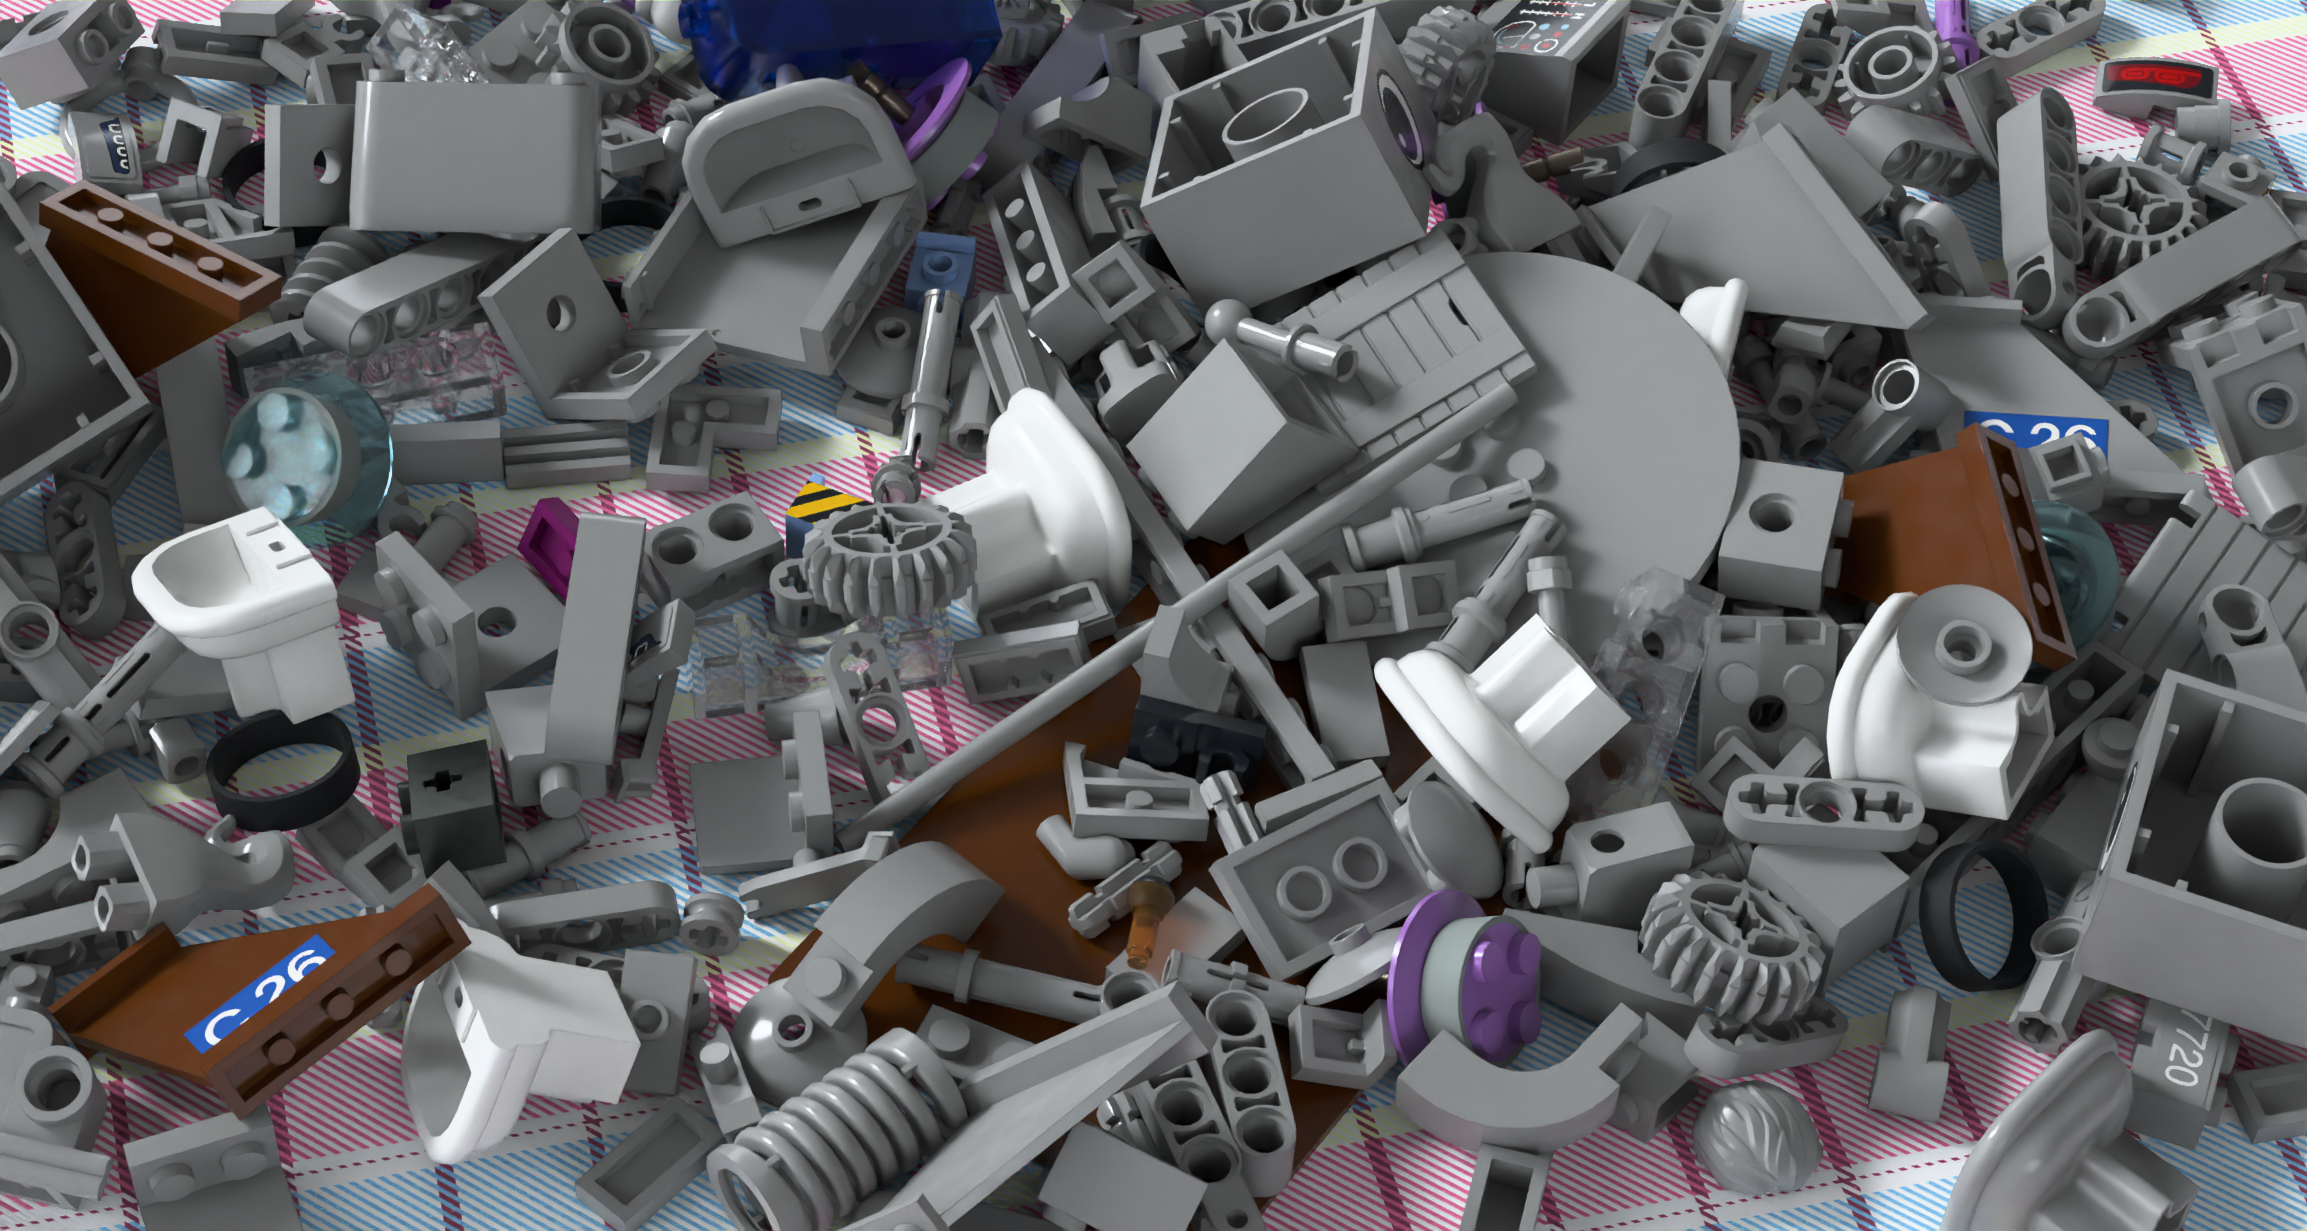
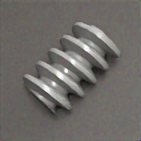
(334, 257)

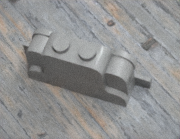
(47, 1112)

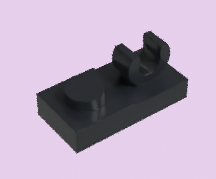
(1196, 741)

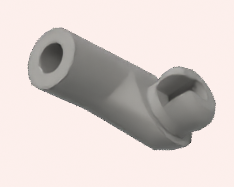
(1084, 856)

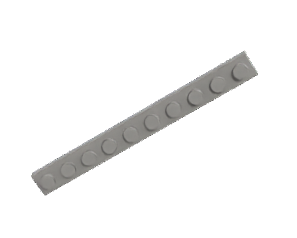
(1173, 575)

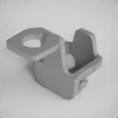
(1134, 385)

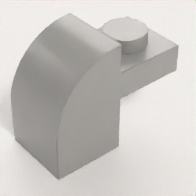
(1283, 601)

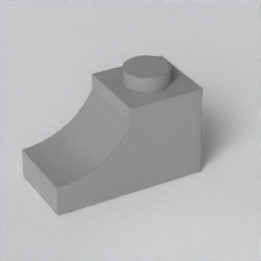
(1101, 115)
(1182, 671)

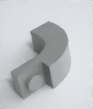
(881, 917)
(1529, 1112)

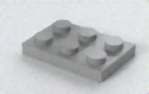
(1321, 879)

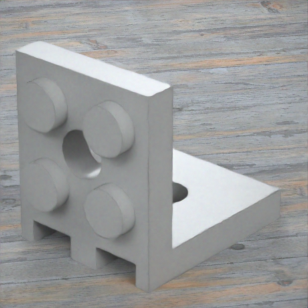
(291, 143)
(591, 360)
(2235, 360)
(445, 623)
(1761, 653)

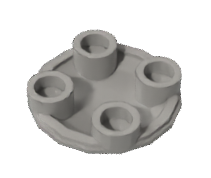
(1451, 840)

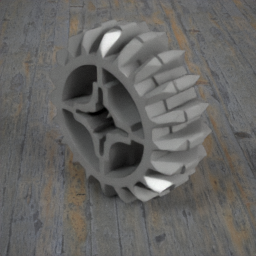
(1450, 62)
(2133, 213)
(889, 559)
(1731, 947)

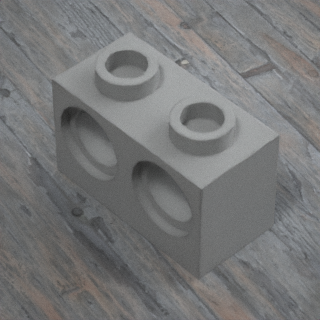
(712, 556)

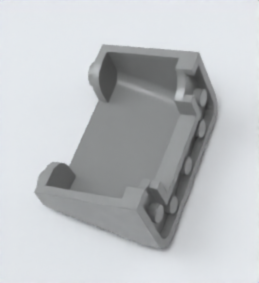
(476, 155)

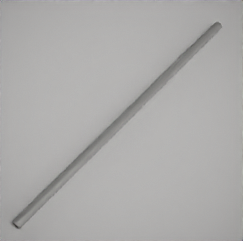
(1195, 604)

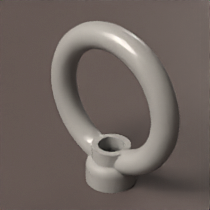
(140, 79)

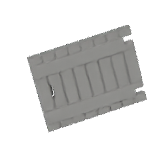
(1413, 351)
(2178, 573)

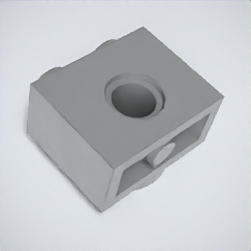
(68, 50)
(1784, 535)

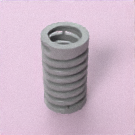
(839, 1138)

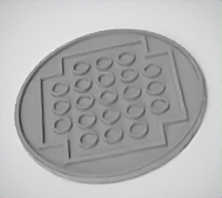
(1616, 433)

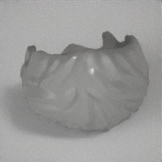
(1756, 1138)

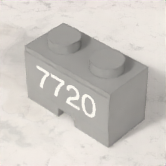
(2177, 1073)

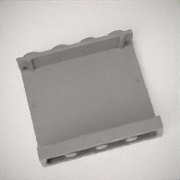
(780, 295)

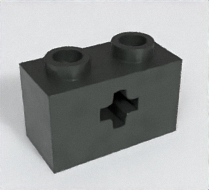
(452, 808)

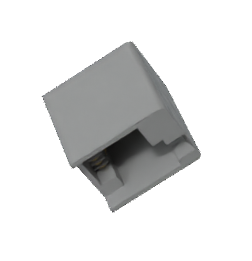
(1182, 58)
(1842, 893)

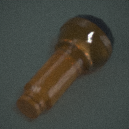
(1149, 902)

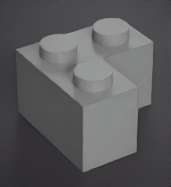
(1114, 1185)

